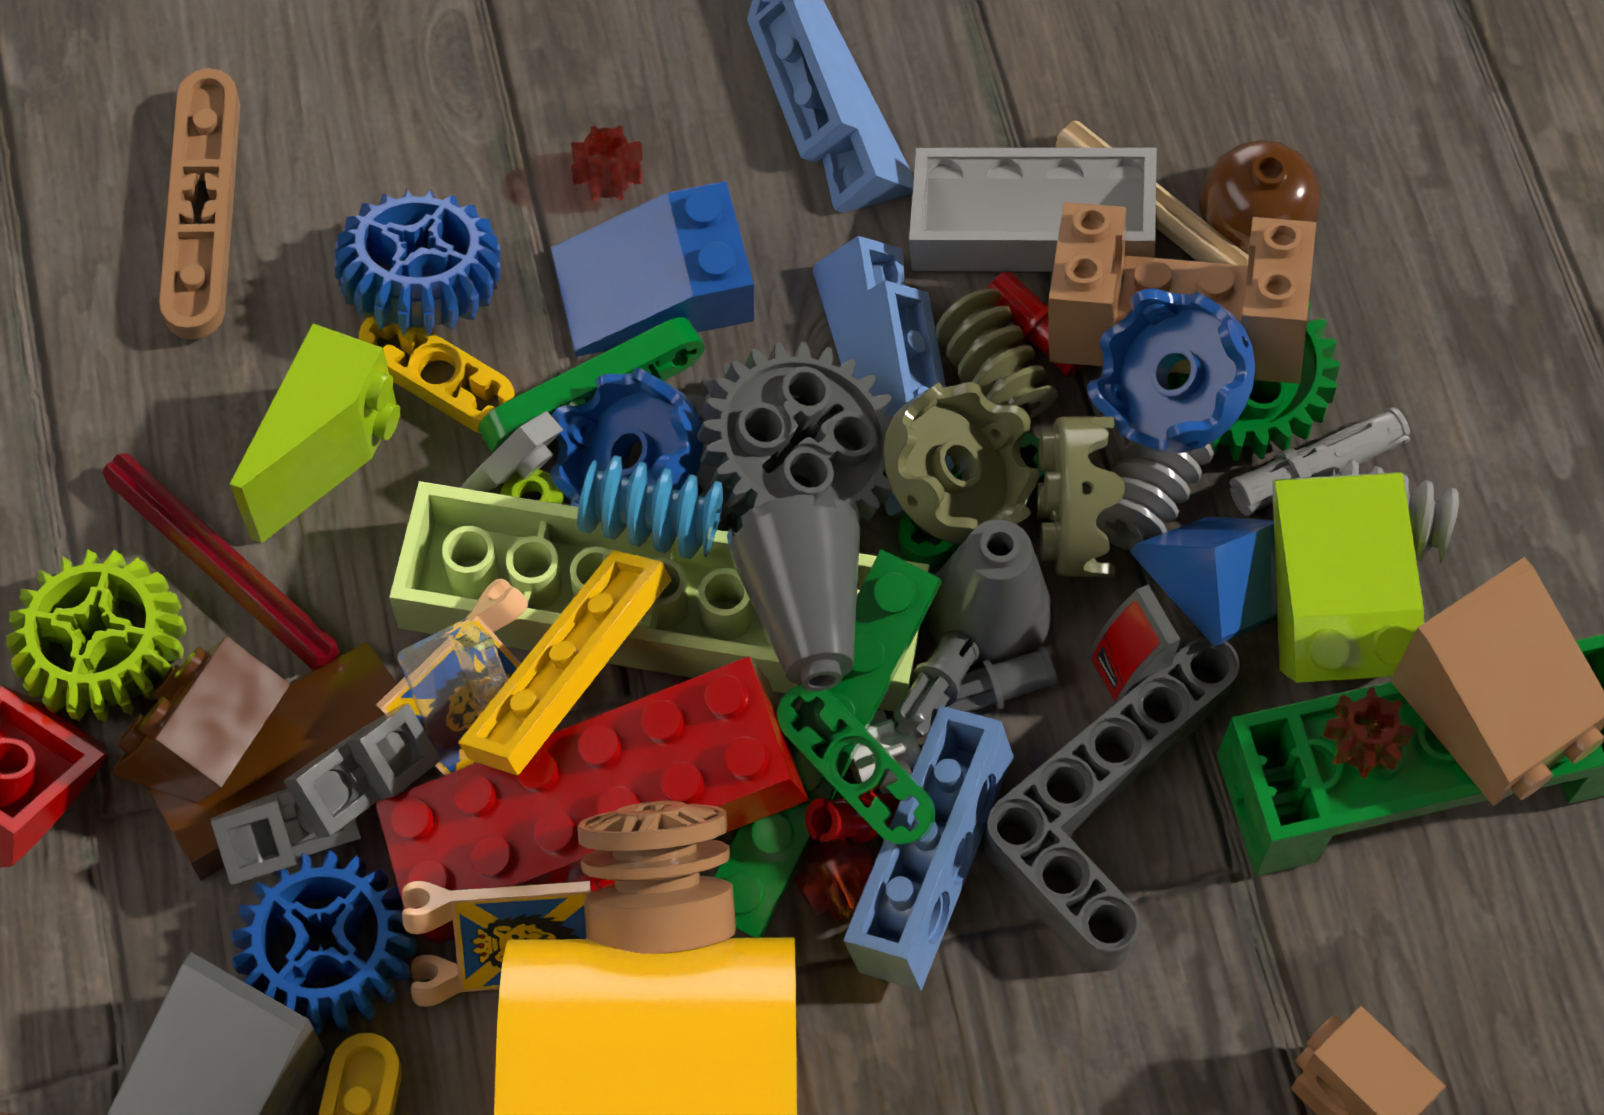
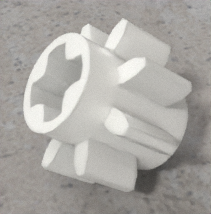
(901, 747)

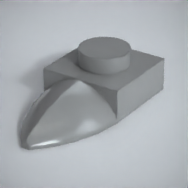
(521, 453)

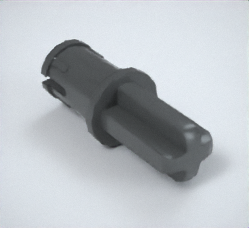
(1005, 681)
(935, 684)

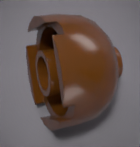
(1259, 182)

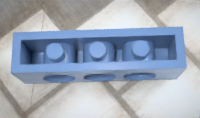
(920, 882)

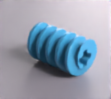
(649, 508)

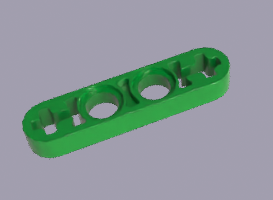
(659, 351)

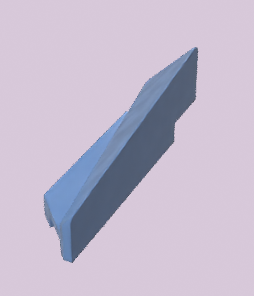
(828, 103)
(880, 324)

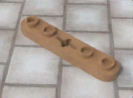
(194, 253)

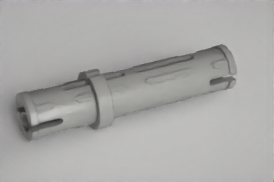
(1358, 442)

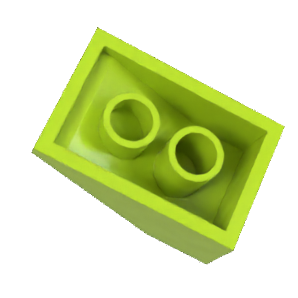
(316, 430)
(1344, 576)

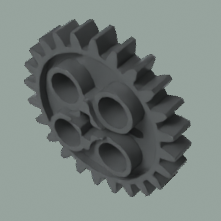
(761, 400)

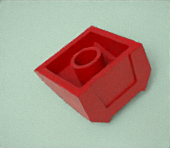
(41, 771)

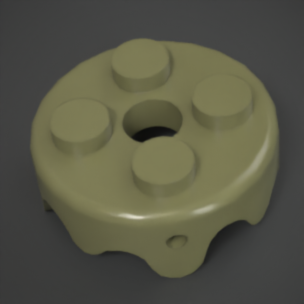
(981, 443)
(1069, 506)

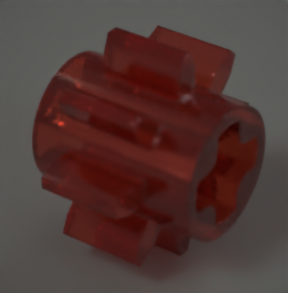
(606, 162)
(1384, 732)
(835, 877)

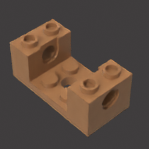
(1097, 280)
(1362, 1071)

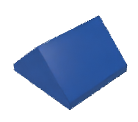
(1217, 573)

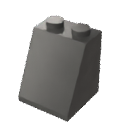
(220, 1051)

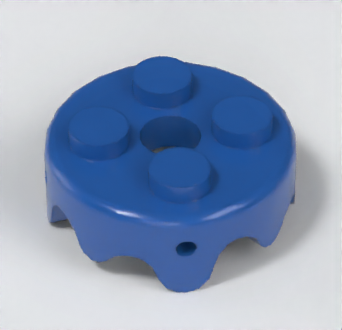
(1144, 349)
(618, 416)

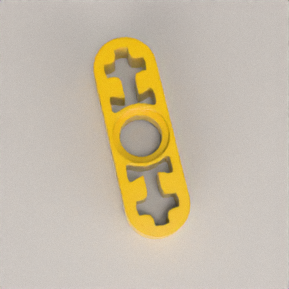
(449, 396)

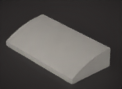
(1007, 203)

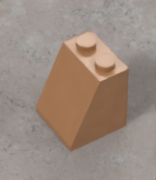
(1504, 685)

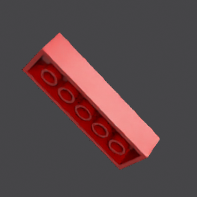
(688, 744)

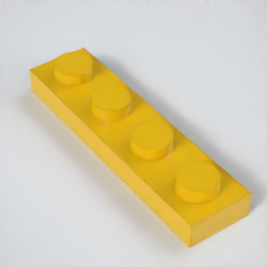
(564, 662)

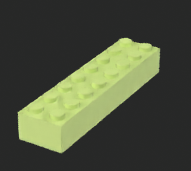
(472, 537)

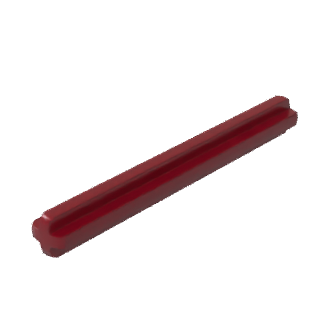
(220, 561)

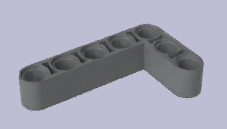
(1097, 784)

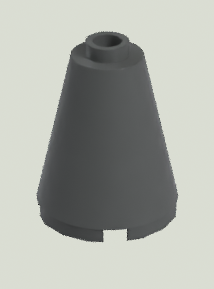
(802, 583)
(993, 594)

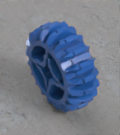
(417, 261)
(355, 897)

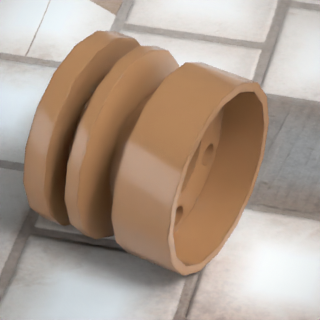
(658, 889)

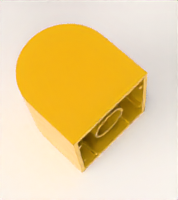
(647, 1031)

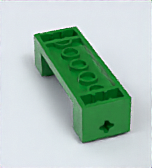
(1296, 797)

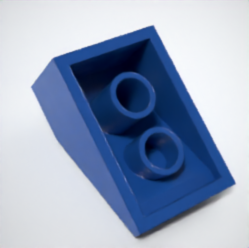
(653, 266)

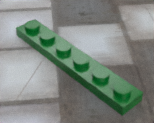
(770, 849)

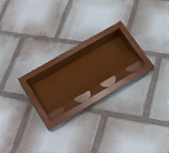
(303, 725)

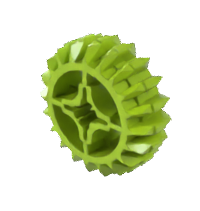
(80, 607)

